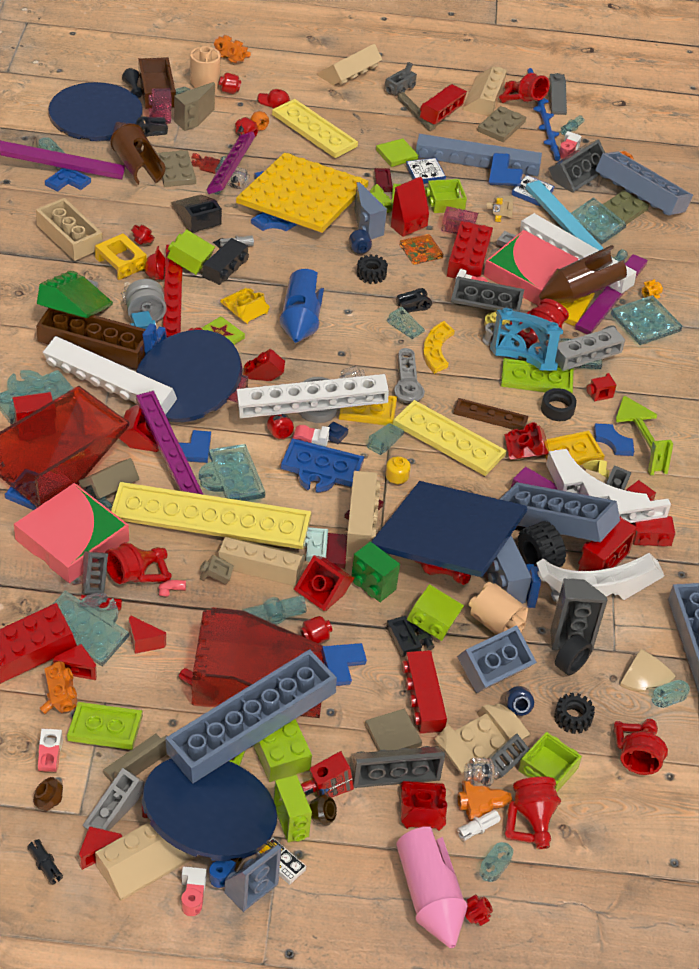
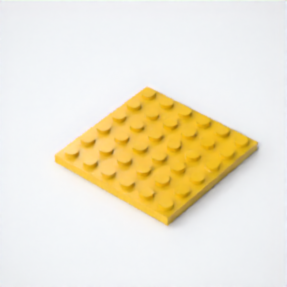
(301, 192)

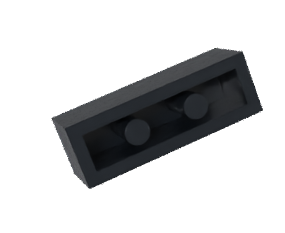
(225, 261)

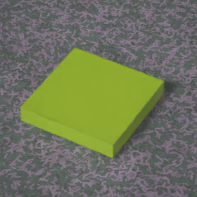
(396, 152)

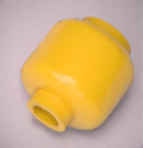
(397, 470)

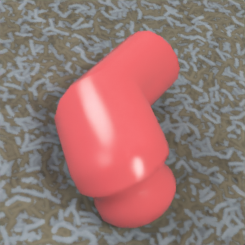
(165, 587)

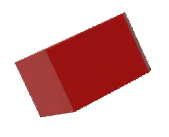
(145, 636)
(79, 662)
(94, 841)

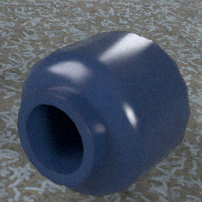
(360, 241)
(519, 700)

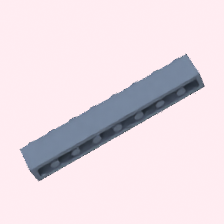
(475, 153)

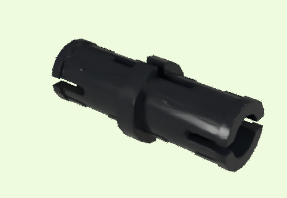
(45, 861)

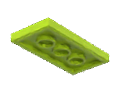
(526, 376)

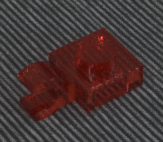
(207, 164)

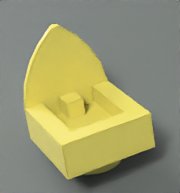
(597, 466)

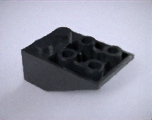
(199, 212)

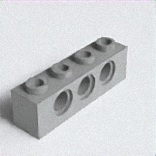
(589, 348)

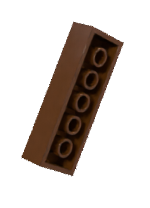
(99, 335)

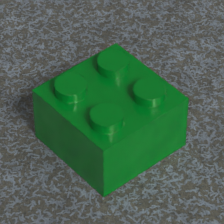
(375, 571)

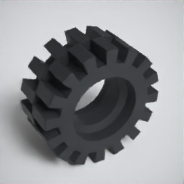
(372, 269)
(571, 722)

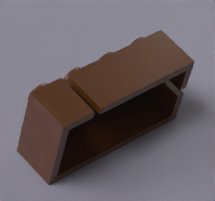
(155, 74)

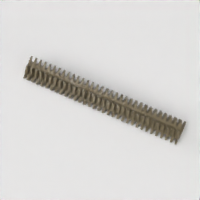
(414, 109)

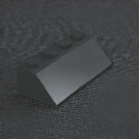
(578, 166)
(486, 295)
(577, 612)
(396, 766)

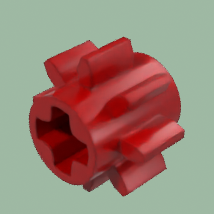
(478, 910)

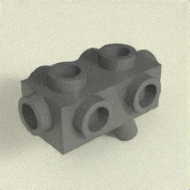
(401, 80)

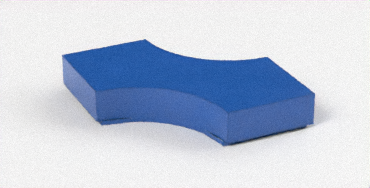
(265, 221)
(608, 435)

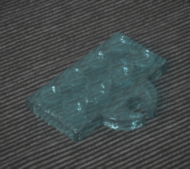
(33, 384)
(232, 474)
(93, 625)

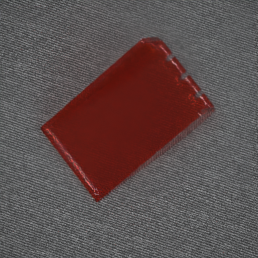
(57, 444)
(239, 651)

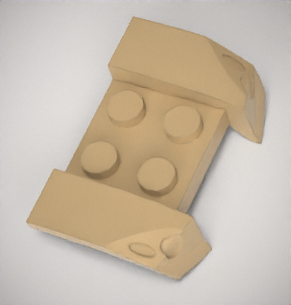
(481, 735)

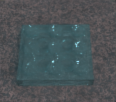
(646, 320)

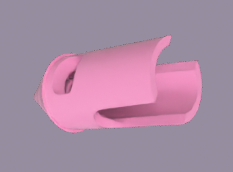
(432, 884)

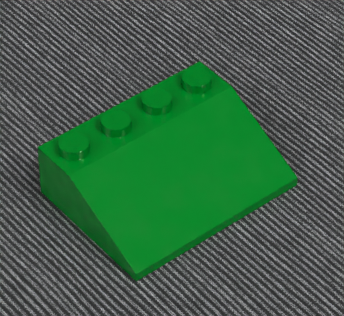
(72, 295)

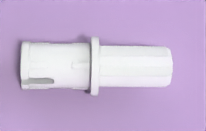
(478, 825)

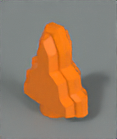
(481, 799)

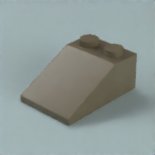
(194, 106)

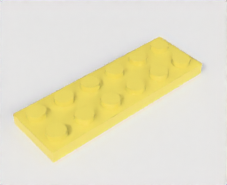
(315, 128)
(449, 437)

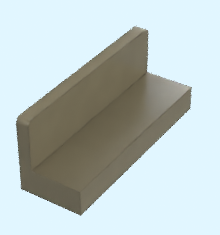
(107, 480)
(139, 758)

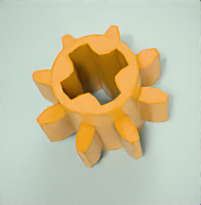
(652, 288)

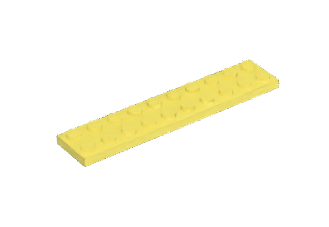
(212, 515)

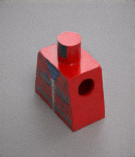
(329, 777)

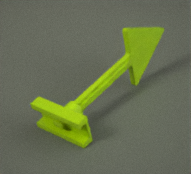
(660, 450)

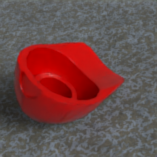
(274, 99)
(155, 265)

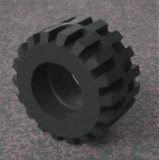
(541, 542)

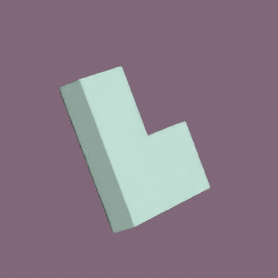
(316, 543)

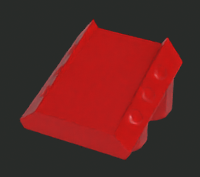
(527, 442)
(423, 804)

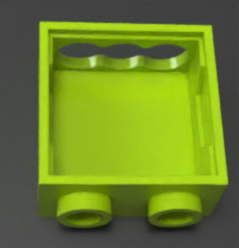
(445, 194)
(190, 251)
(435, 612)
(550, 759)
(293, 809)

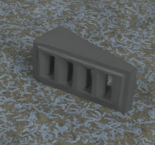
(87, 572)
(502, 768)

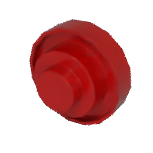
(142, 234)

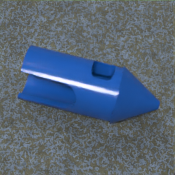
(301, 305)

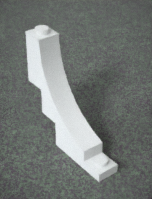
(572, 478)

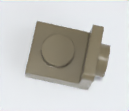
(216, 569)

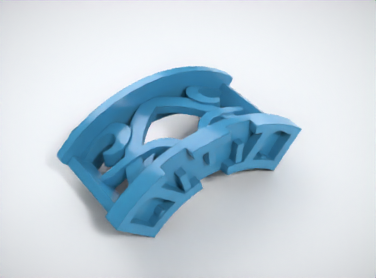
(547, 353)

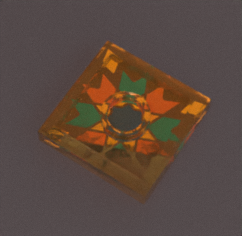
(421, 249)

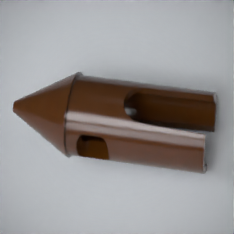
(127, 143)
(583, 277)

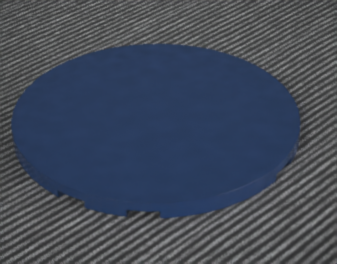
(93, 109)
(199, 368)
(215, 817)

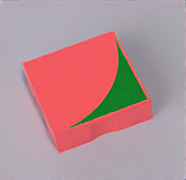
(526, 264)
(68, 527)

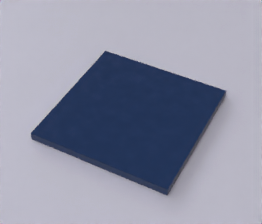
(450, 528)

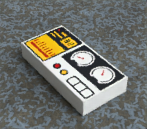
(290, 866)

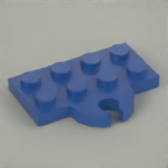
(321, 465)

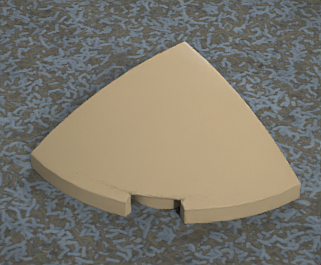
(646, 673)

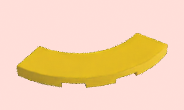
(433, 344)

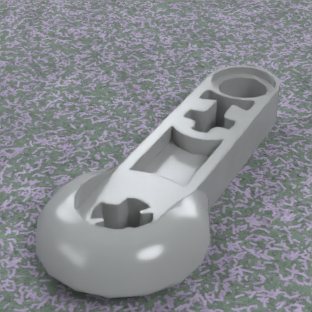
(408, 387)

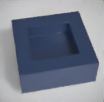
(337, 432)

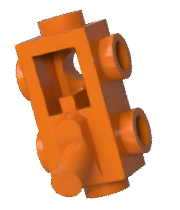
(231, 49)
(61, 690)

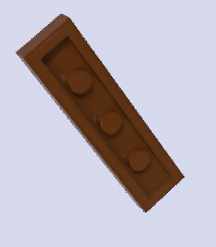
(490, 414)

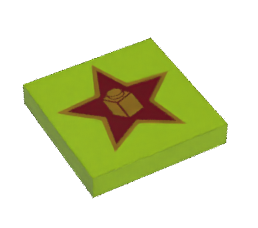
(226, 329)

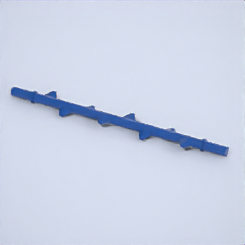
(546, 125)

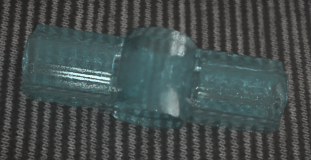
(277, 610)

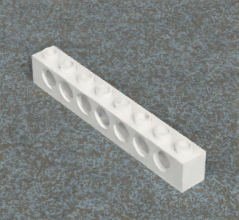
(312, 396)

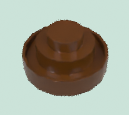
(48, 794)

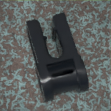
(154, 125)
(413, 300)

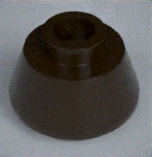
(323, 810)

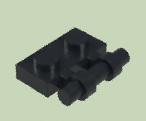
(405, 637)

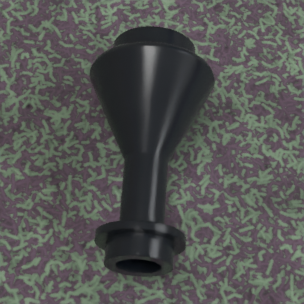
(131, 78)

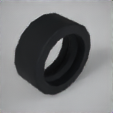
(560, 395)
(573, 654)

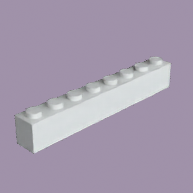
(565, 241)
(105, 373)

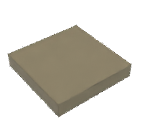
(393, 731)

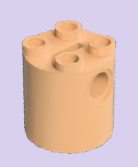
(205, 66)
(498, 609)

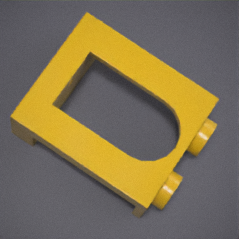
(110, 248)

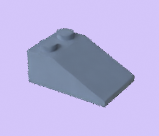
(369, 212)
(254, 879)

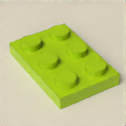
(105, 725)

